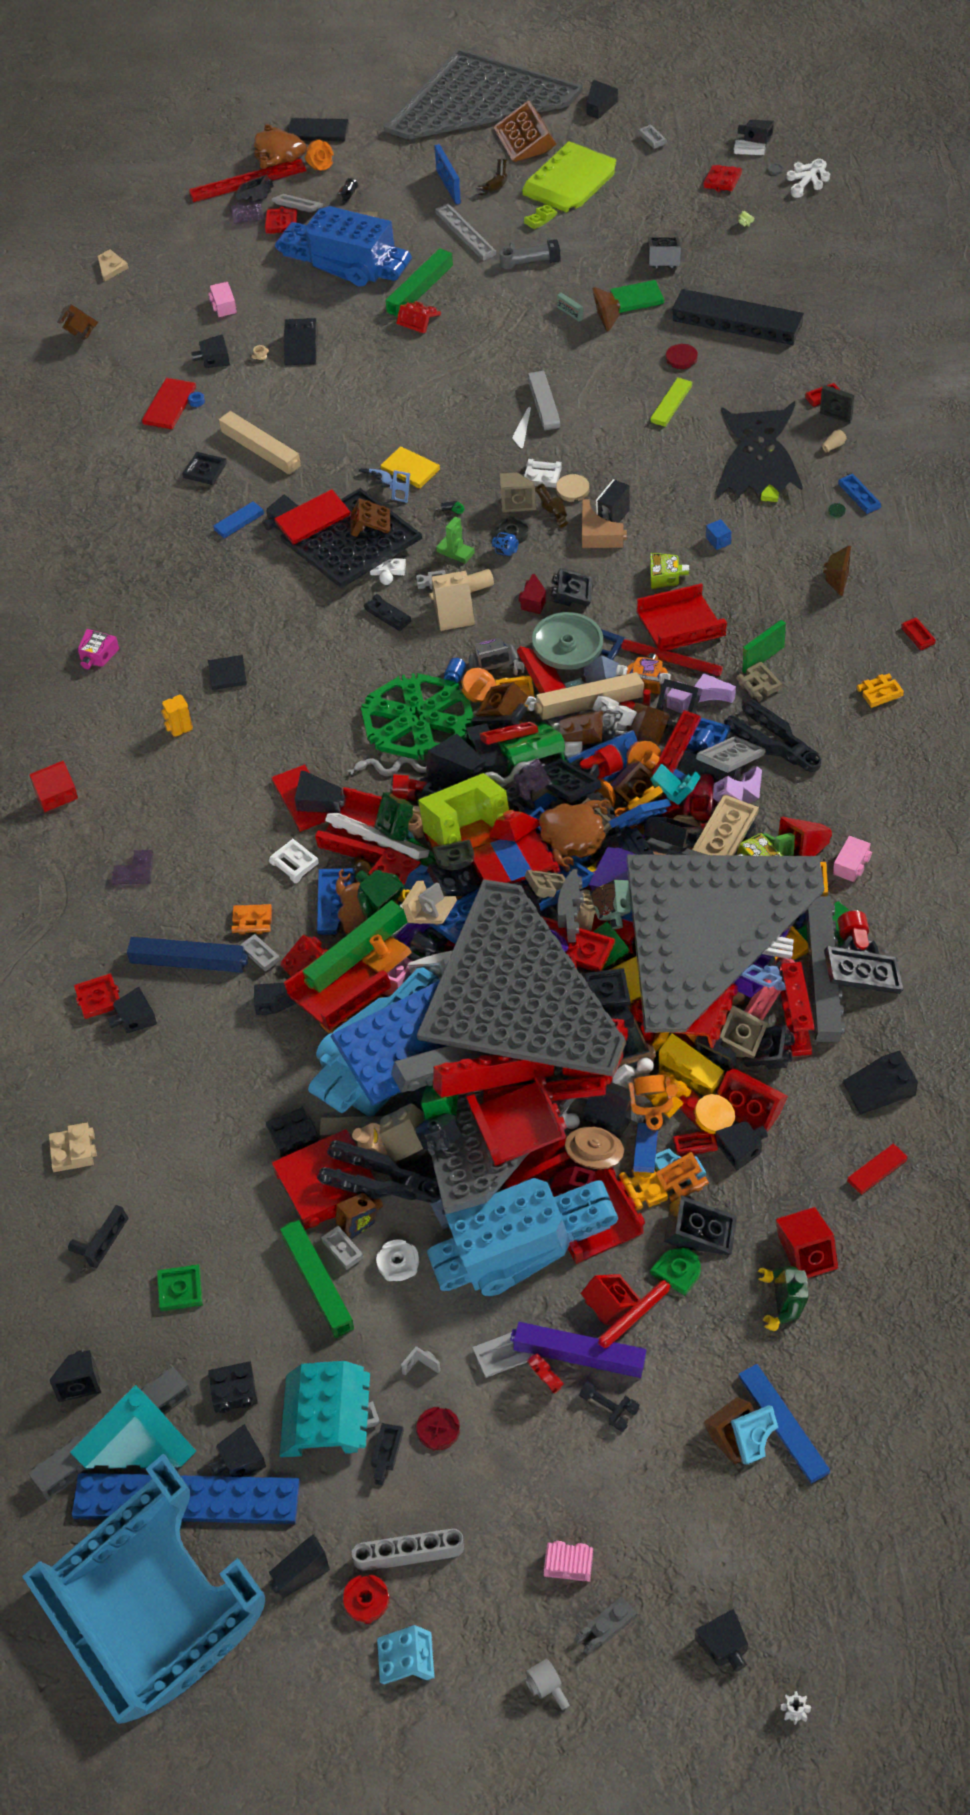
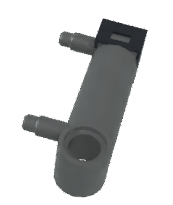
(511, 256)

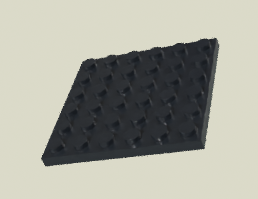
(348, 557)

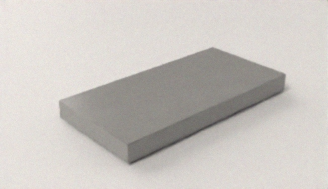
(731, 754)

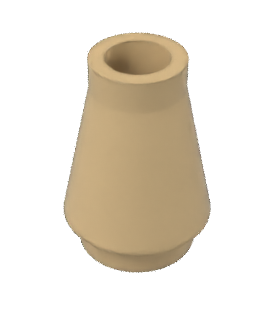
(835, 440)

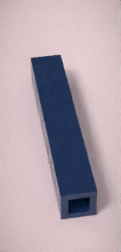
(187, 954)

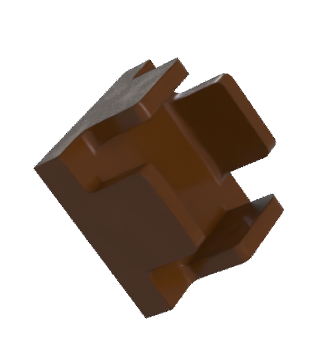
(76, 321)

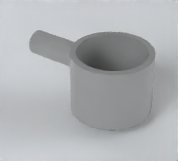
(543, 1680)

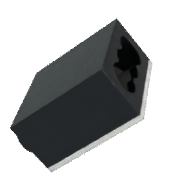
(614, 502)

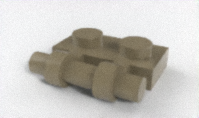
(763, 678)

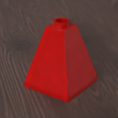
(809, 836)

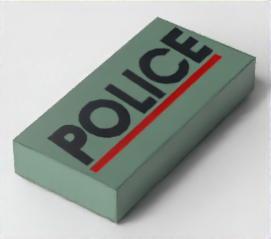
(570, 307)

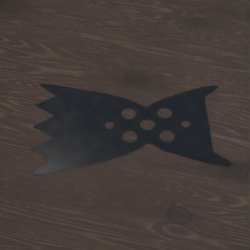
(774, 467)

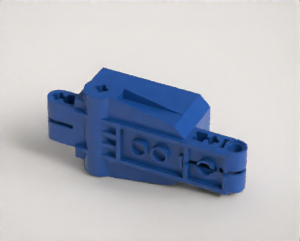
(346, 245)

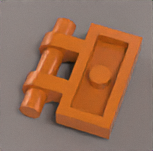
(252, 918)
(679, 1172)

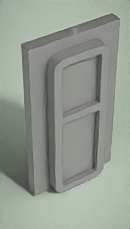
(295, 202)
(498, 1355)

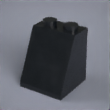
(454, 760)

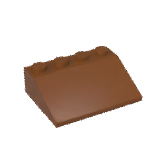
(524, 133)

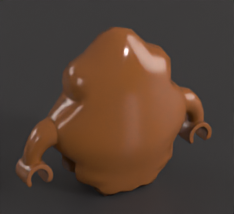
(277, 147)
(573, 830)
(350, 913)

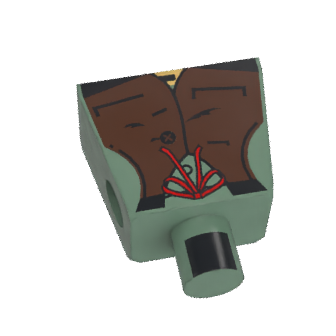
(612, 901)

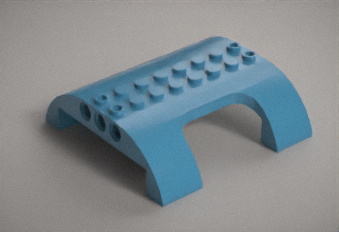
(141, 1606)

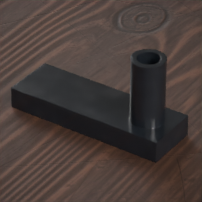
(501, 721)
(103, 1240)

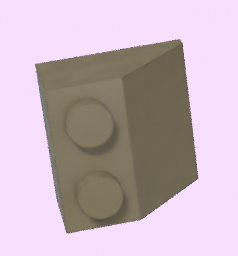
(517, 493)
(742, 1032)
(399, 1134)

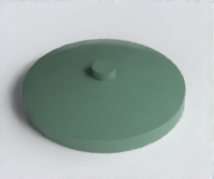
(567, 640)

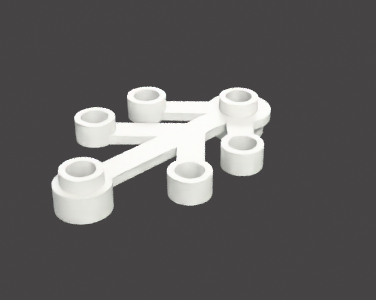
(816, 166)

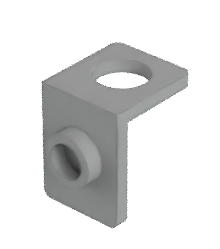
(430, 898)
(425, 1357)

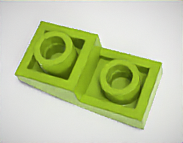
(541, 216)

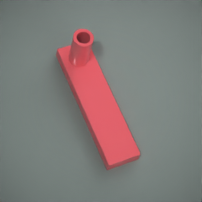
(764, 999)

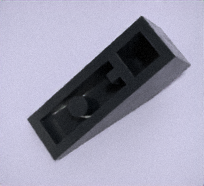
(271, 998)

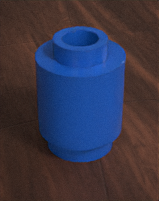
(455, 670)

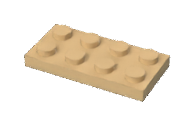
(726, 827)

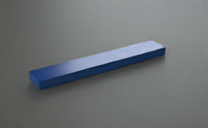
(788, 1428)

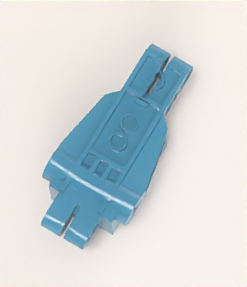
(335, 1081)
(517, 1234)

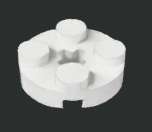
(403, 1270)

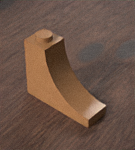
(600, 532)

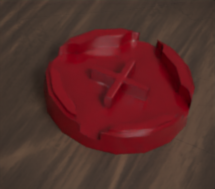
(681, 356)
(438, 1428)

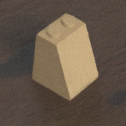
(452, 600)

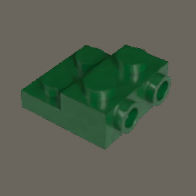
(393, 817)

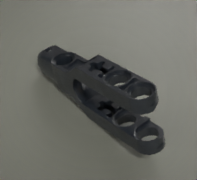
(793, 750)
(403, 1183)

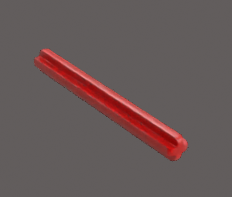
(634, 1314)

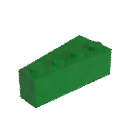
(434, 1105)

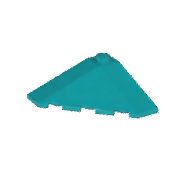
(133, 1435)

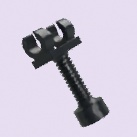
(588, 1392)

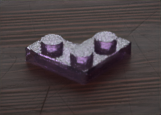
(138, 872)

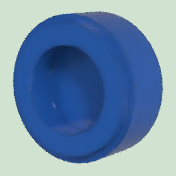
(196, 399)

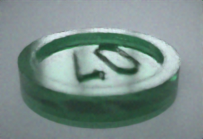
(837, 510)

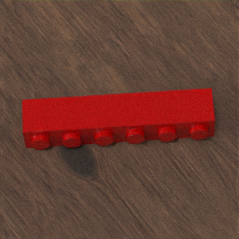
(485, 1073)

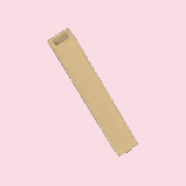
(259, 442)
(584, 696)

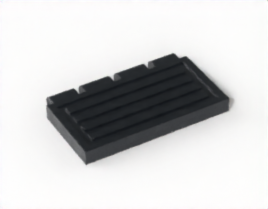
(627, 840)

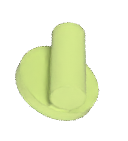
(745, 219)

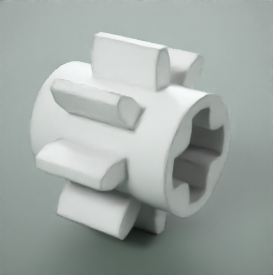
(795, 1715)

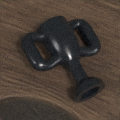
(426, 945)

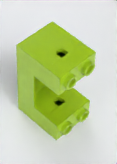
(461, 805)

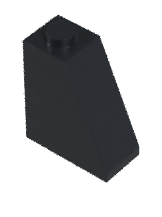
(600, 99)
(318, 795)
(299, 1568)

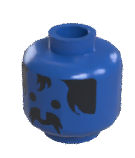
(505, 544)

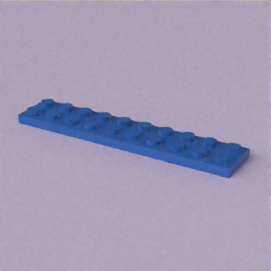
(209, 1501)

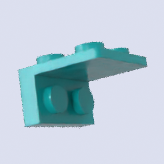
(672, 786)

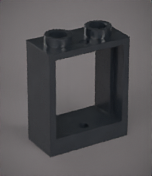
(696, 693)
(672, 831)

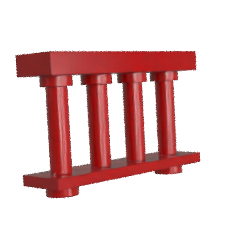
(797, 1008)

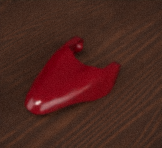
(703, 789)

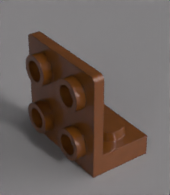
(369, 515)

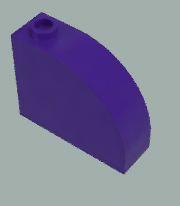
(611, 867)

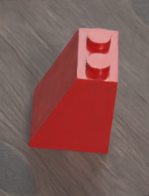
(808, 1242)

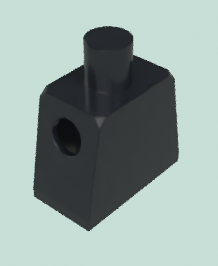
(757, 131)
(212, 352)
(276, 509)
(132, 1012)
(740, 1143)
(238, 1454)
(724, 1640)

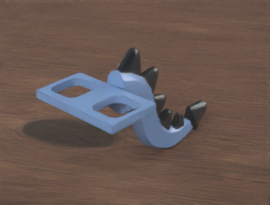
(386, 482)
(771, 972)

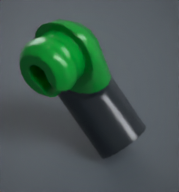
(454, 506)

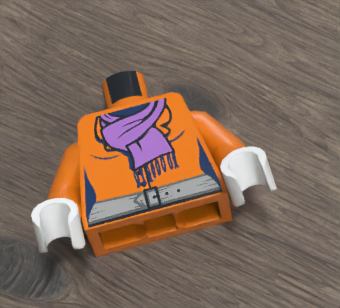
(649, 670)

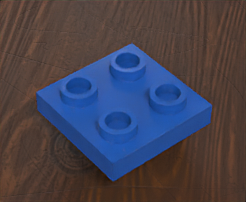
(708, 734)

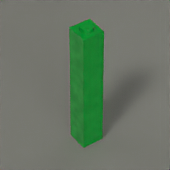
(420, 281)
(354, 947)
(317, 1279)

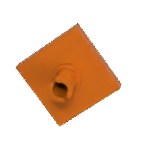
(385, 953)

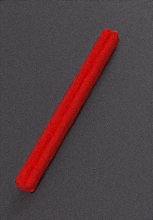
(671, 657)

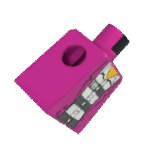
(96, 648)

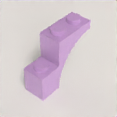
(711, 690)
(745, 790)

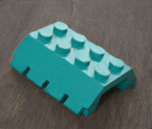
(325, 1407)

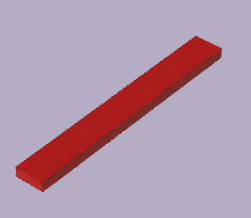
(232, 184)

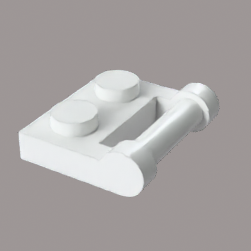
(545, 477)
(297, 856)

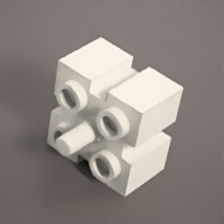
(614, 716)

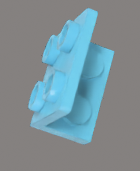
(405, 1654)

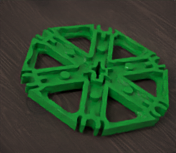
(406, 721)

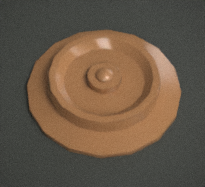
(594, 1148)

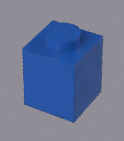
(718, 534)

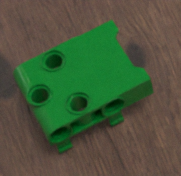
(533, 746)

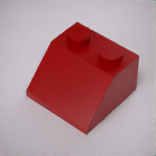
(53, 786)
(609, 1297)

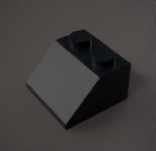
(608, 1112)
(76, 1377)

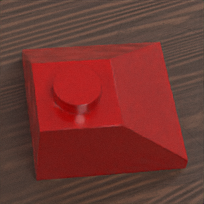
(513, 826)

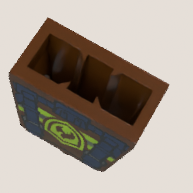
(357, 1214)

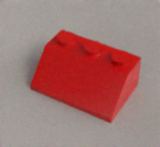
(752, 1099)

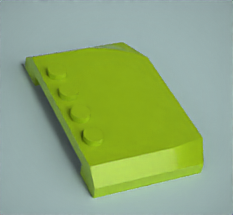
(570, 177)

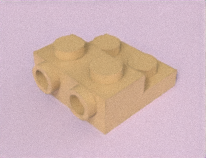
(72, 1147)

